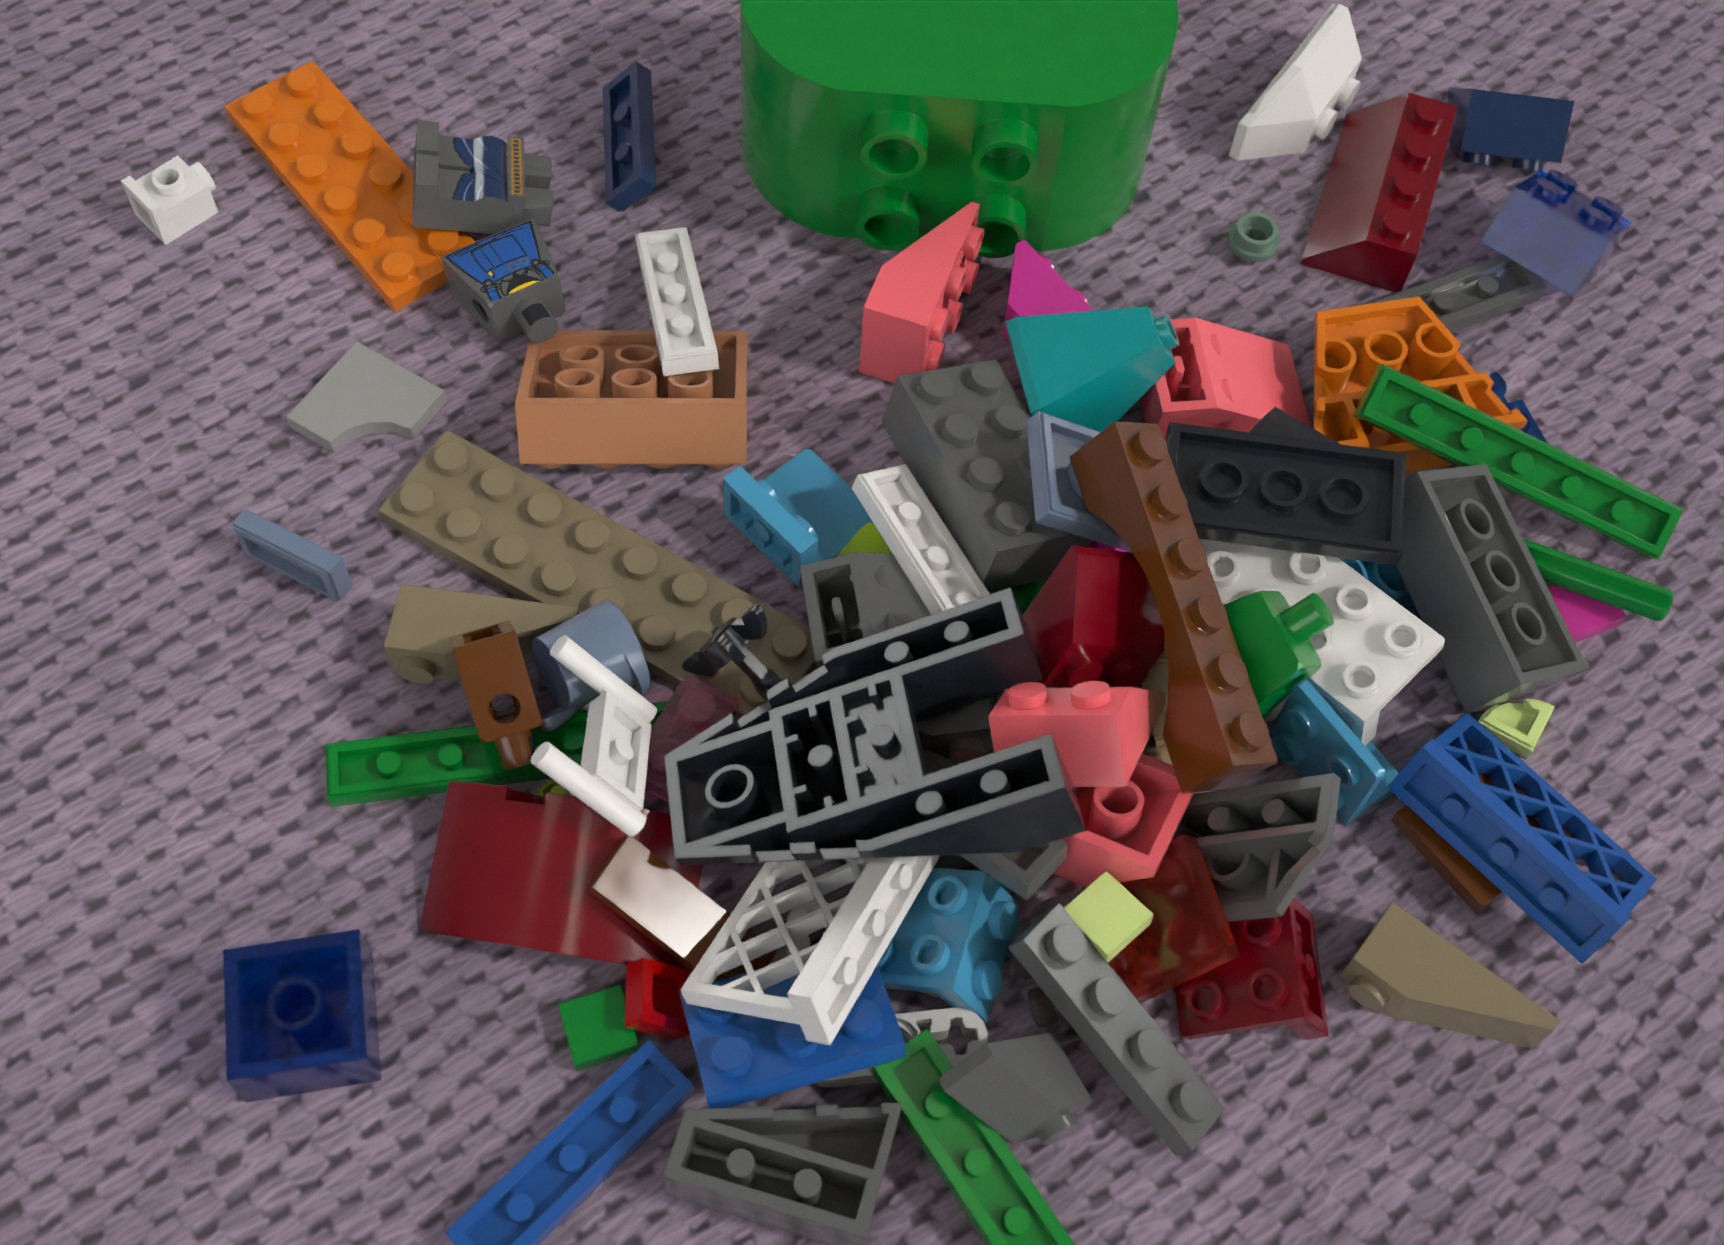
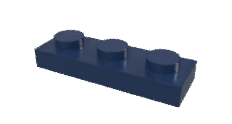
(629, 137)

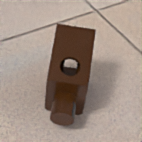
(491, 666)

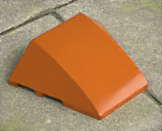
(1407, 339)

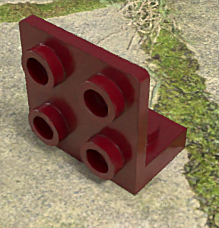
(1265, 986)

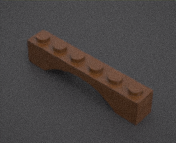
(1211, 711)

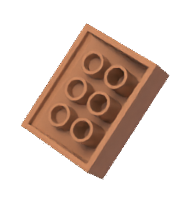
(608, 404)

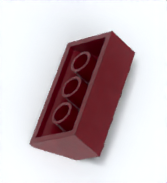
(1380, 190)

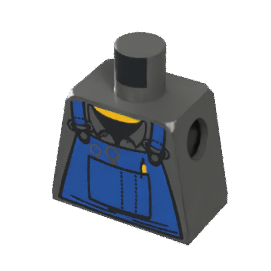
(508, 283)

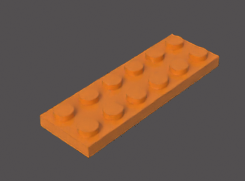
(346, 181)

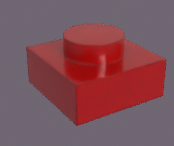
(654, 999)

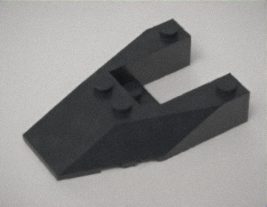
(842, 765)

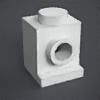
(172, 198)

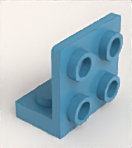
(794, 513)
(1320, 743)

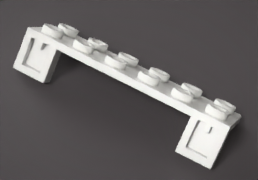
(1373, 639)

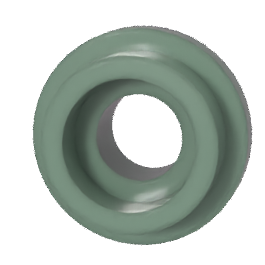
(1254, 237)

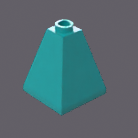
(1091, 362)

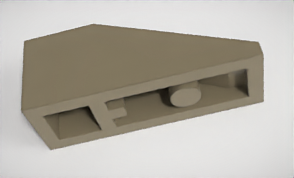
(427, 618)
(1432, 982)

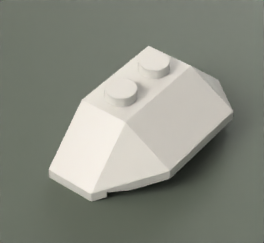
(1304, 93)

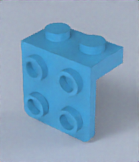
(953, 940)

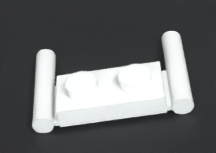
(614, 744)

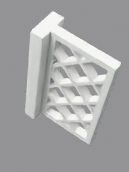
(829, 971)

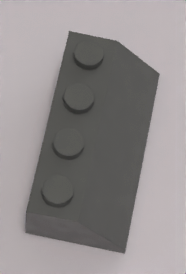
(1481, 590)

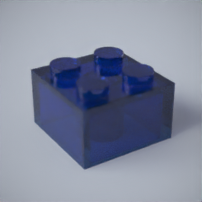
(1557, 230)
(300, 1016)

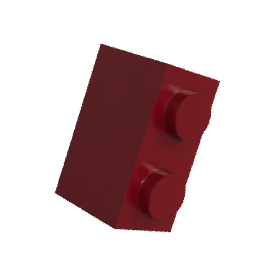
(1096, 621)

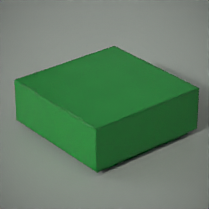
(597, 1028)

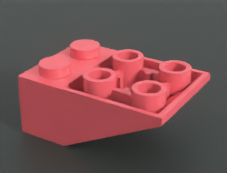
(919, 298)
(1223, 380)

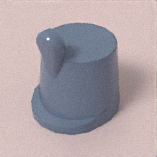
(605, 636)

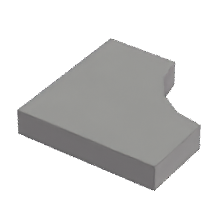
(364, 397)

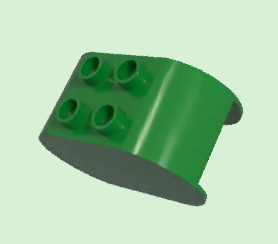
(913, 108)

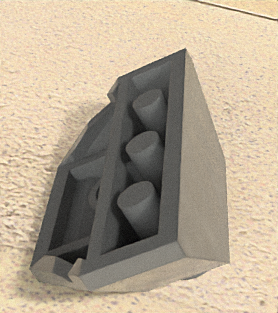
(1262, 840)

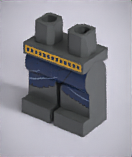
(477, 182)

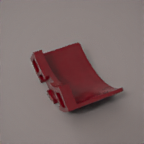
(519, 872)

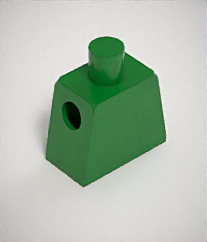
(1276, 641)

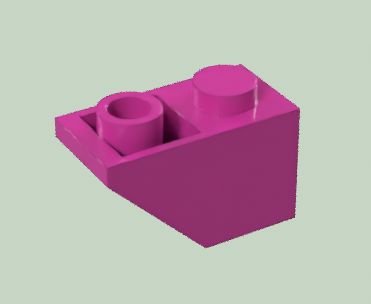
(1038, 288)

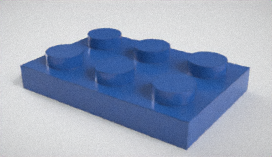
(761, 1057)

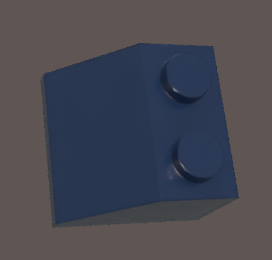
(1509, 126)

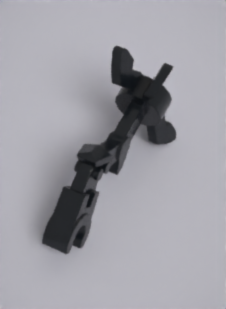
(729, 644)

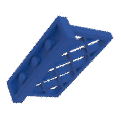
(1523, 861)

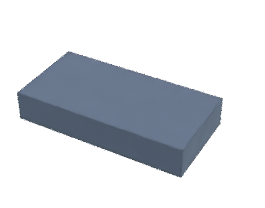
(292, 555)

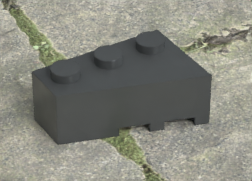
(786, 1168)

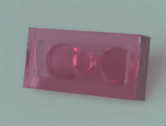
(686, 715)

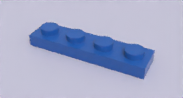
(577, 1154)

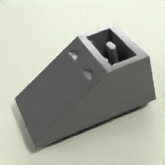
(856, 599)

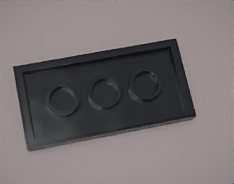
(1291, 492)

